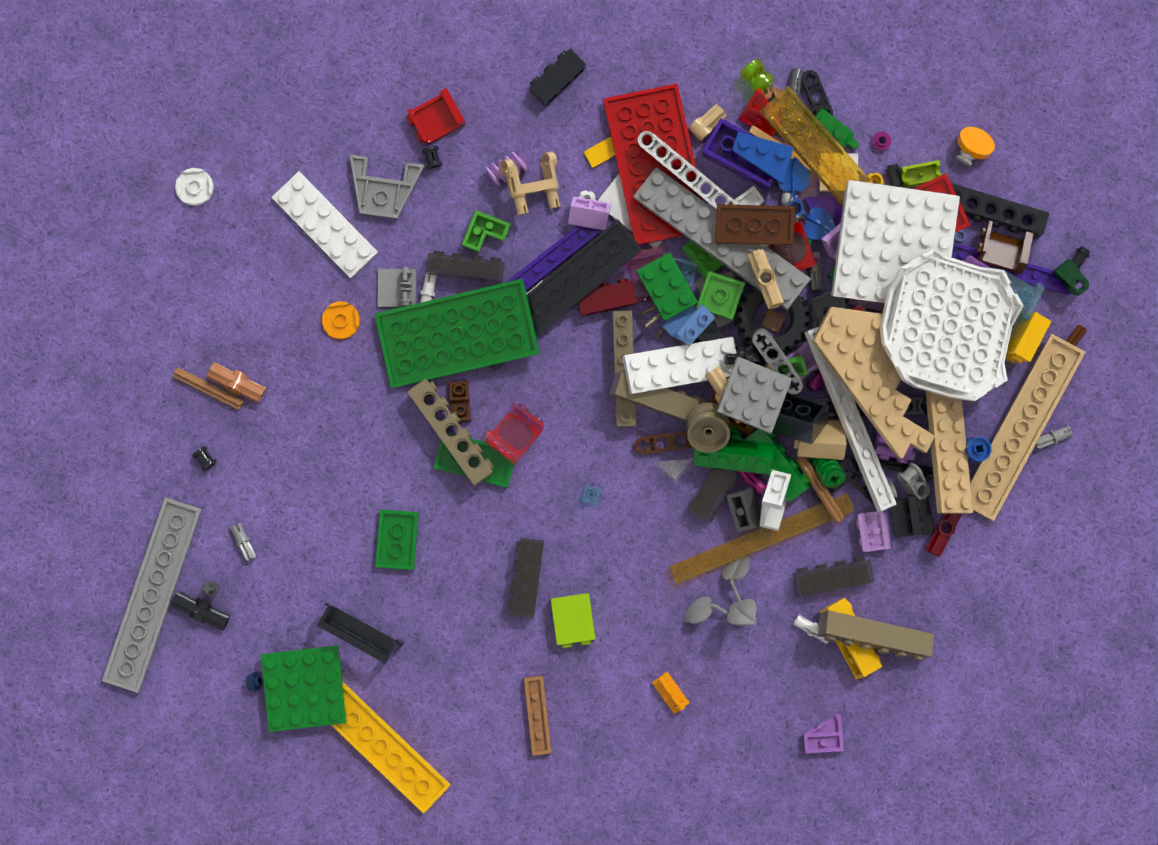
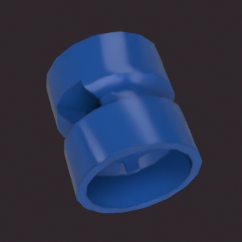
(977, 449)

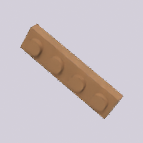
(537, 715)

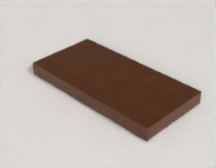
(755, 224)

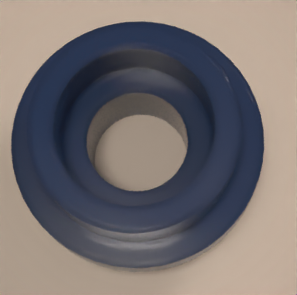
(253, 681)

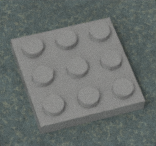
(753, 395)

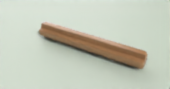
(208, 388)
(820, 489)

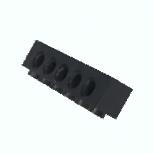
(1037, 218)

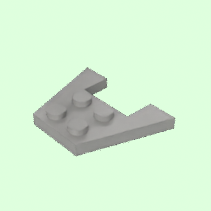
(379, 195)

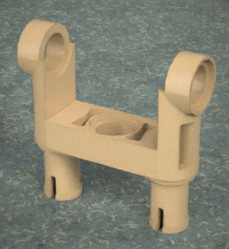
(548, 185)

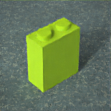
(573, 620)

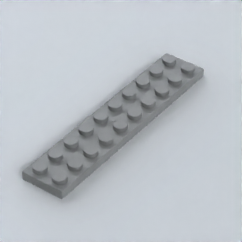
(698, 223)
(152, 595)

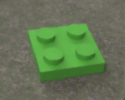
(721, 295)

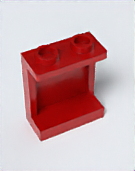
(435, 118)

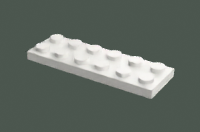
(324, 224)
(676, 365)

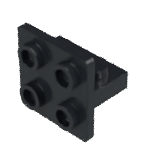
(911, 517)

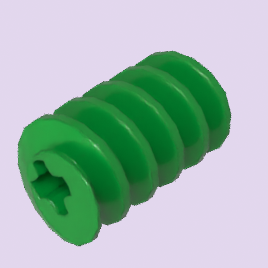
(828, 471)

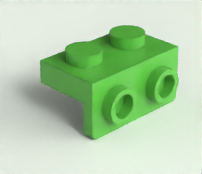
(705, 260)

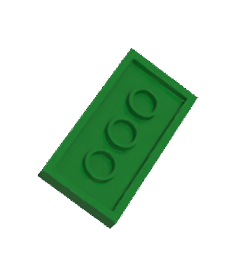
(502, 466)

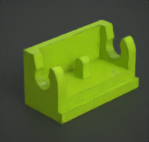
(919, 174)

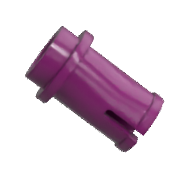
(816, 382)

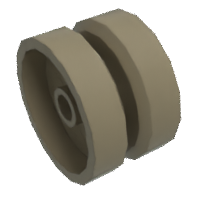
(707, 429)

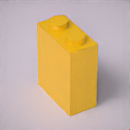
(1026, 338)

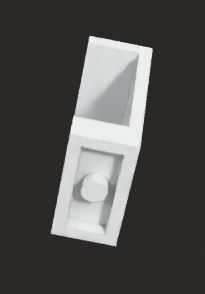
(774, 500)

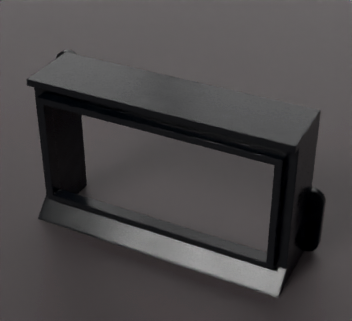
(358, 633)

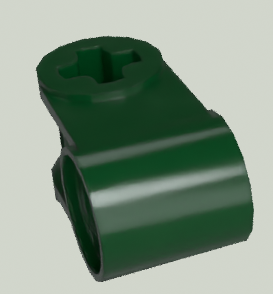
(1070, 276)

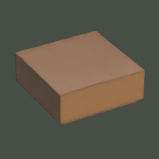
(773, 321)

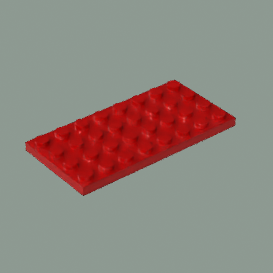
(662, 114)

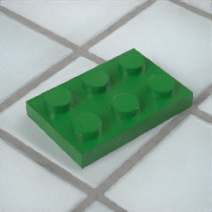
(667, 287)
(397, 539)

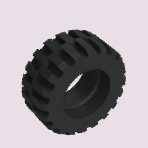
(788, 340)

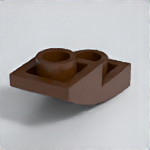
(460, 400)

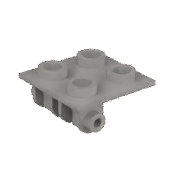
(396, 287)

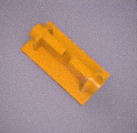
(670, 693)

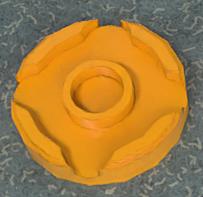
(976, 142)
(338, 325)

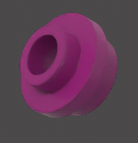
(877, 145)

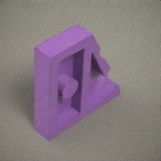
(825, 737)

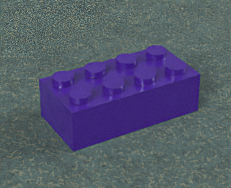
(720, 151)

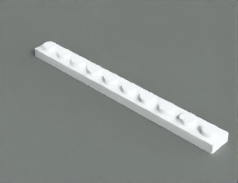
(855, 432)

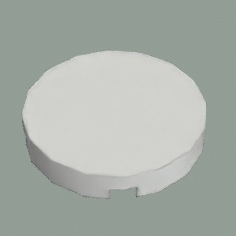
(194, 192)

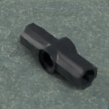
(200, 611)

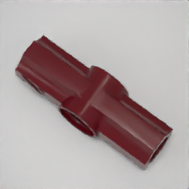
(939, 539)

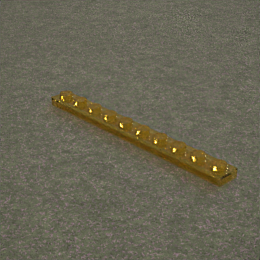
(756, 540)

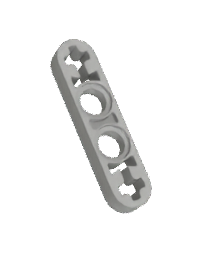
(781, 359)

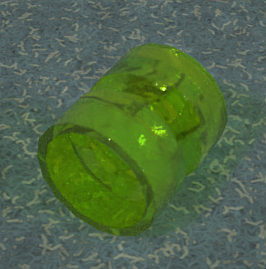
(761, 79)

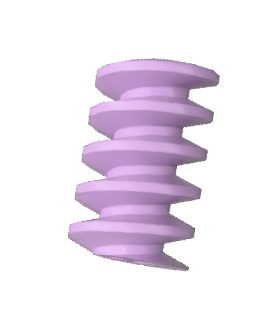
(495, 173)

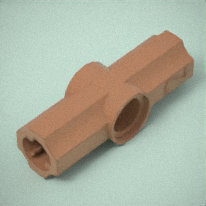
(236, 382)

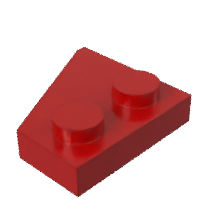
(753, 116)

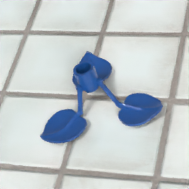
(819, 220)

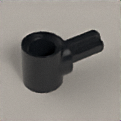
(749, 353)

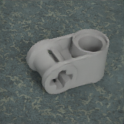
(914, 482)

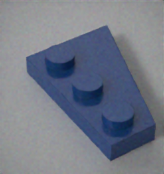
(767, 155)

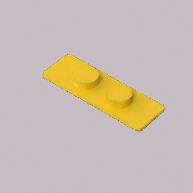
(600, 152)

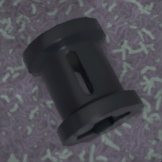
(432, 157)
(204, 458)

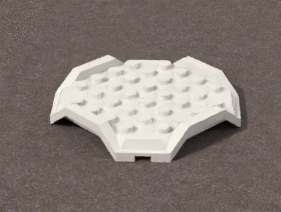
(949, 325)

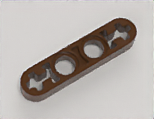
(671, 445)

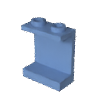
(688, 324)

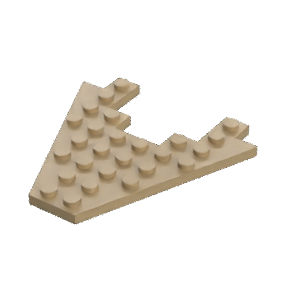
(855, 353)

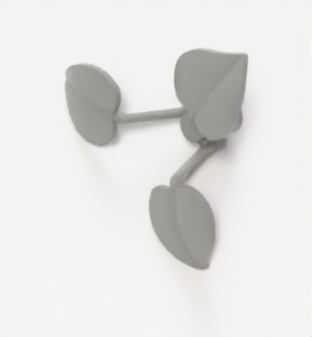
(739, 613)

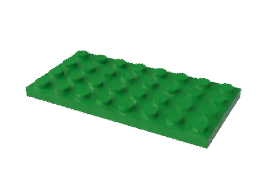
(457, 333)

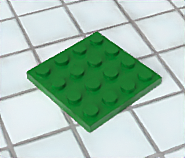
(303, 688)

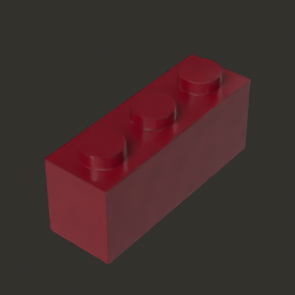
(609, 298)

